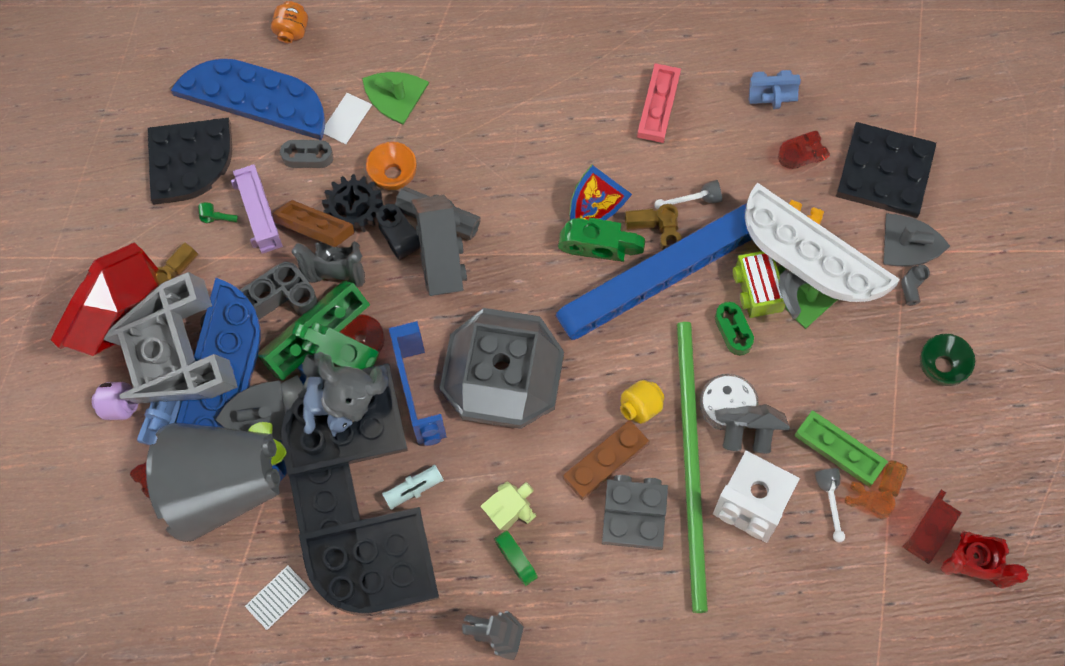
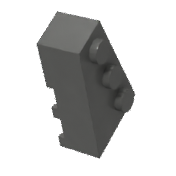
(439, 245)

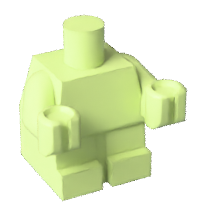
(509, 505)

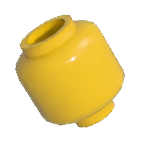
(642, 401)

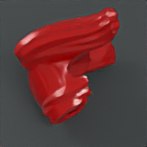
(990, 562)

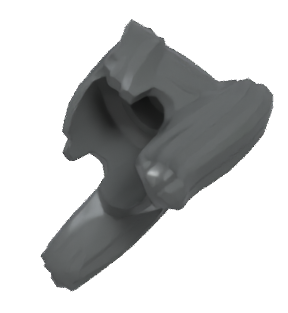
(330, 263)
(348, 383)

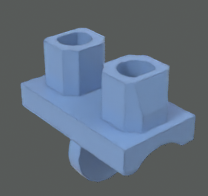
(774, 88)
(157, 416)

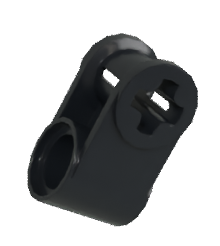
(399, 234)

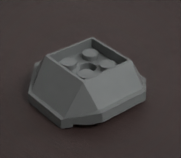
(509, 395)

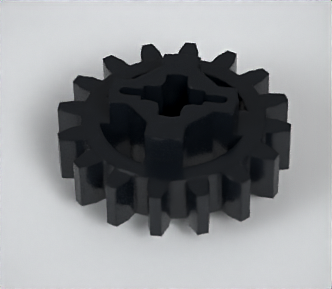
(364, 207)

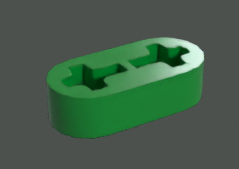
(739, 325)
(516, 558)

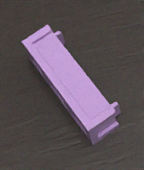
(257, 209)

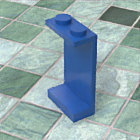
(406, 343)

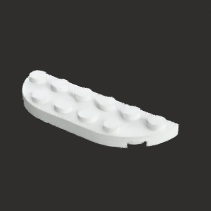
(813, 251)

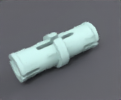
(430, 477)

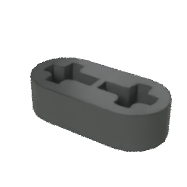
(306, 153)

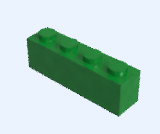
(333, 311)

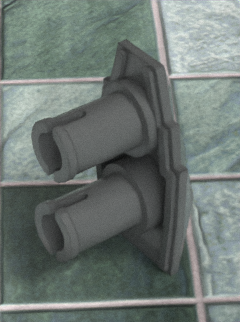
(761, 417)
(500, 630)

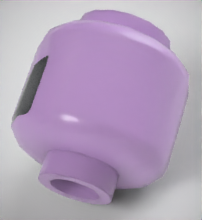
(108, 402)

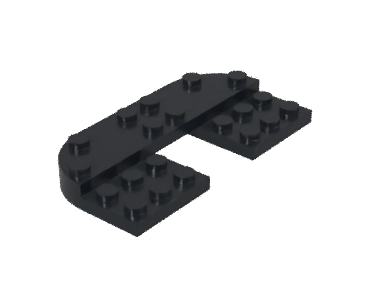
(349, 560)

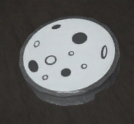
(726, 392)

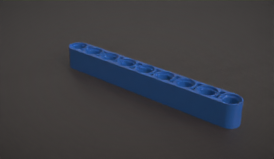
(654, 274)

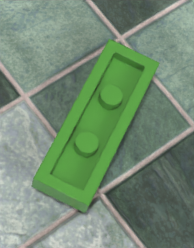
(841, 448)

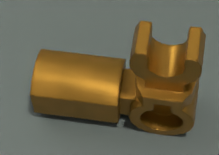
(664, 217)
(176, 263)

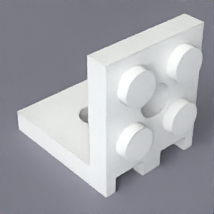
(752, 514)

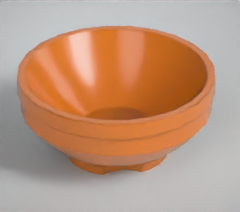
(387, 156)

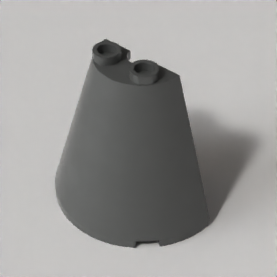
(208, 476)

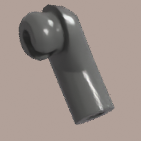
(912, 281)

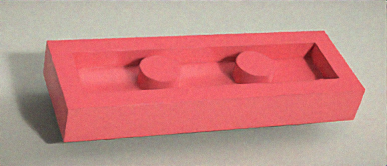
(659, 103)

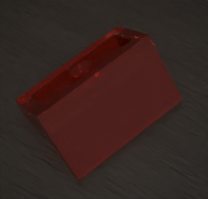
(932, 528)

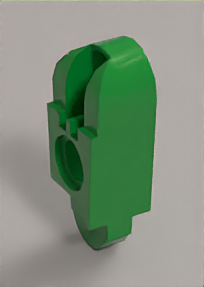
(599, 239)
(340, 347)

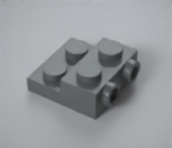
(635, 513)

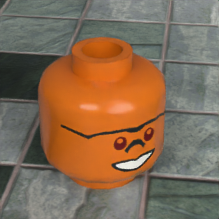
(289, 22)

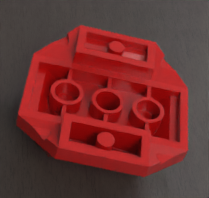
(104, 297)

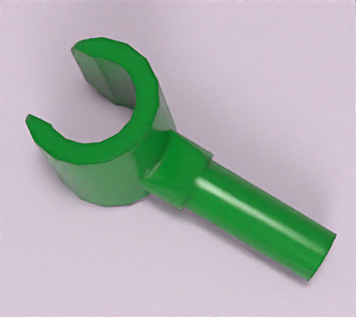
(207, 214)

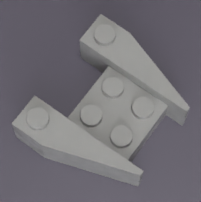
(160, 350)

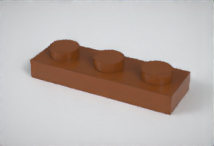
(313, 223)
(606, 459)

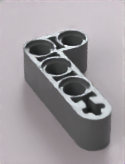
(279, 291)

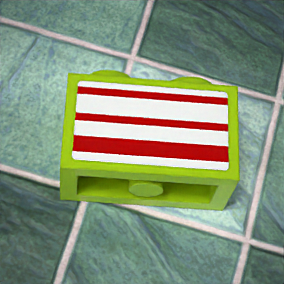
(759, 284)

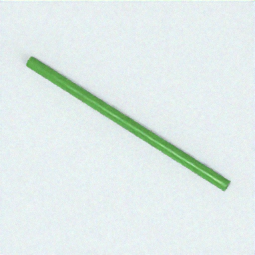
(692, 469)

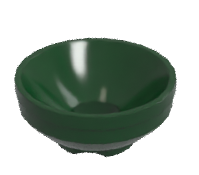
(953, 349)

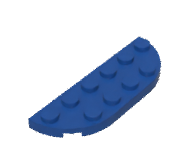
(254, 94)
(231, 332)

